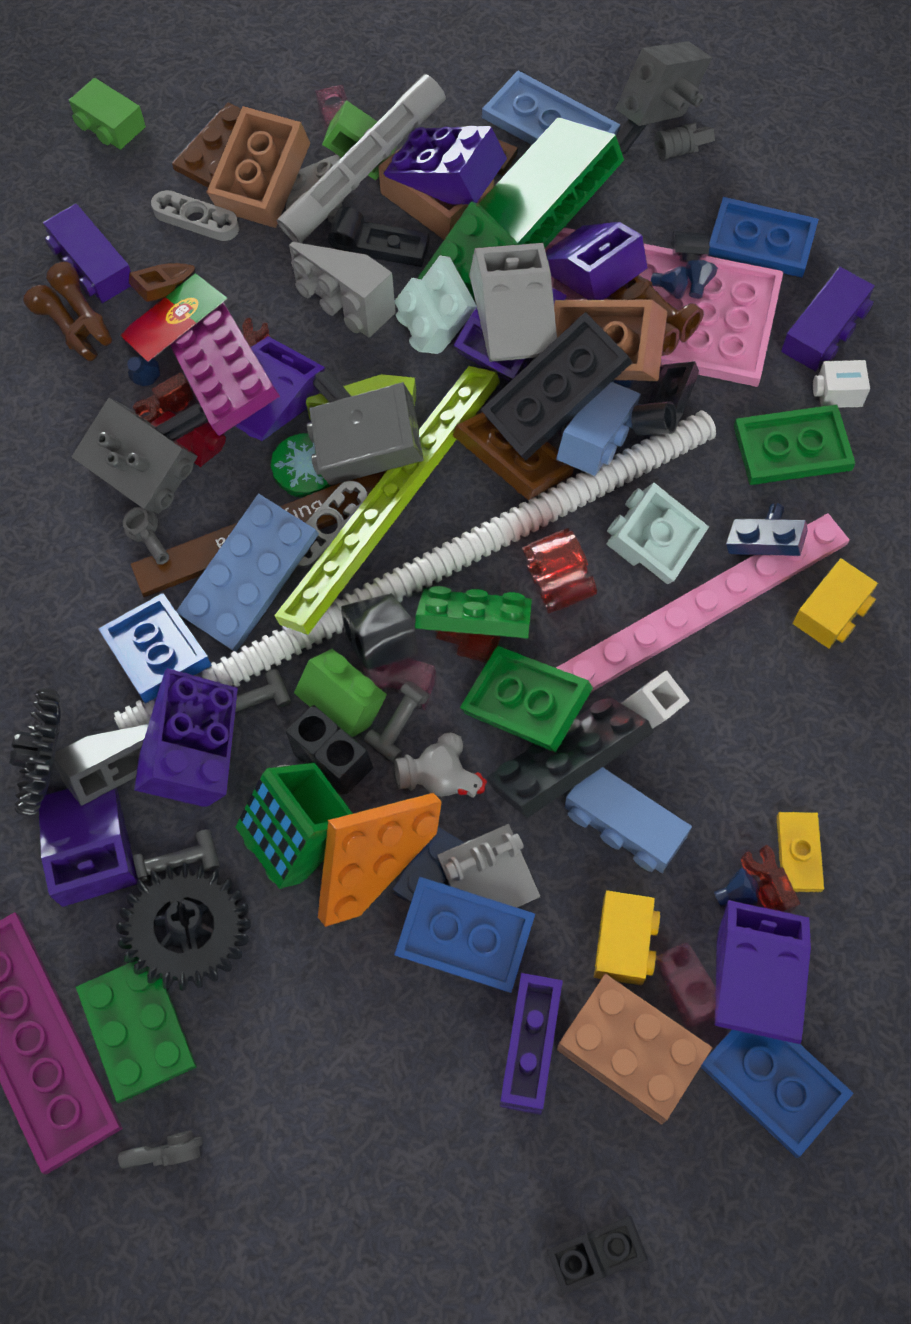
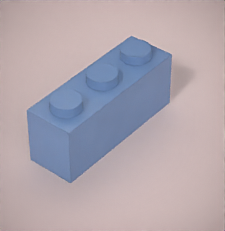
(598, 428)
(627, 819)

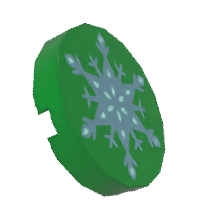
(294, 467)

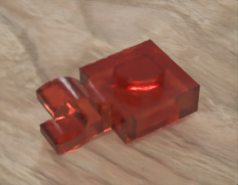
(168, 396)
(471, 646)
(775, 888)

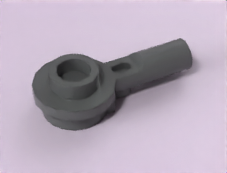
(141, 526)
(180, 1149)

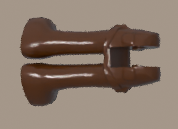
(45, 301)
(679, 324)

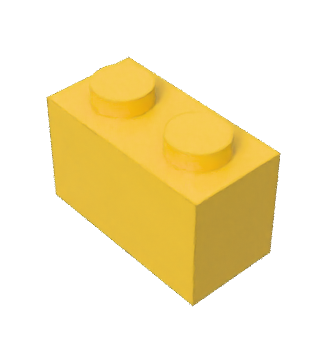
(835, 603)
(625, 938)

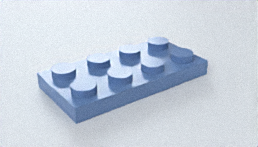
(530, 107)
(247, 572)

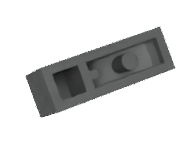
(100, 762)

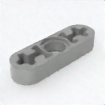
(187, 206)
(336, 498)

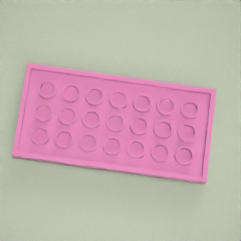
(736, 316)

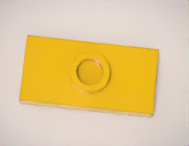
(801, 850)

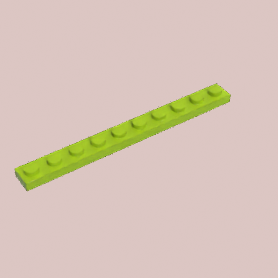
(384, 505)

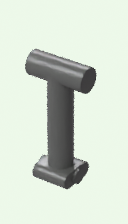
(274, 689)
(384, 742)
(203, 851)

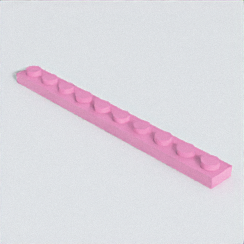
(702, 607)

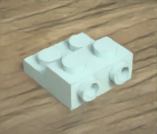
(435, 307)
(656, 532)

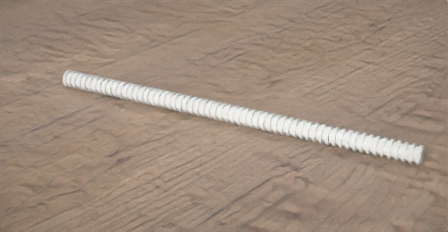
(452, 556)

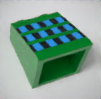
(289, 821)

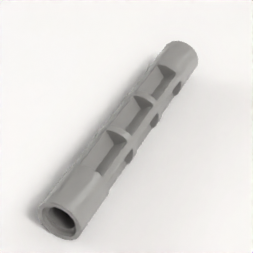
(361, 159)

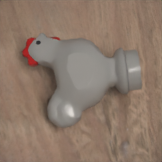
(439, 770)

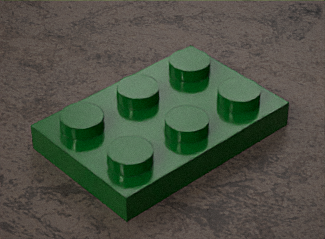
(471, 231)
(794, 444)
(474, 612)
(526, 698)
(135, 1031)

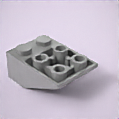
(345, 281)
(514, 300)

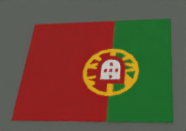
(172, 316)

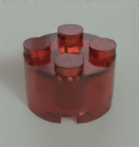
(559, 570)

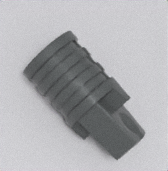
(682, 140)

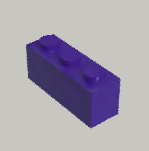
(90, 253)
(829, 319)
(531, 1044)

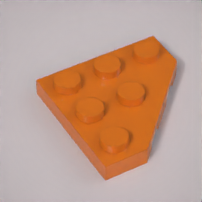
(370, 851)

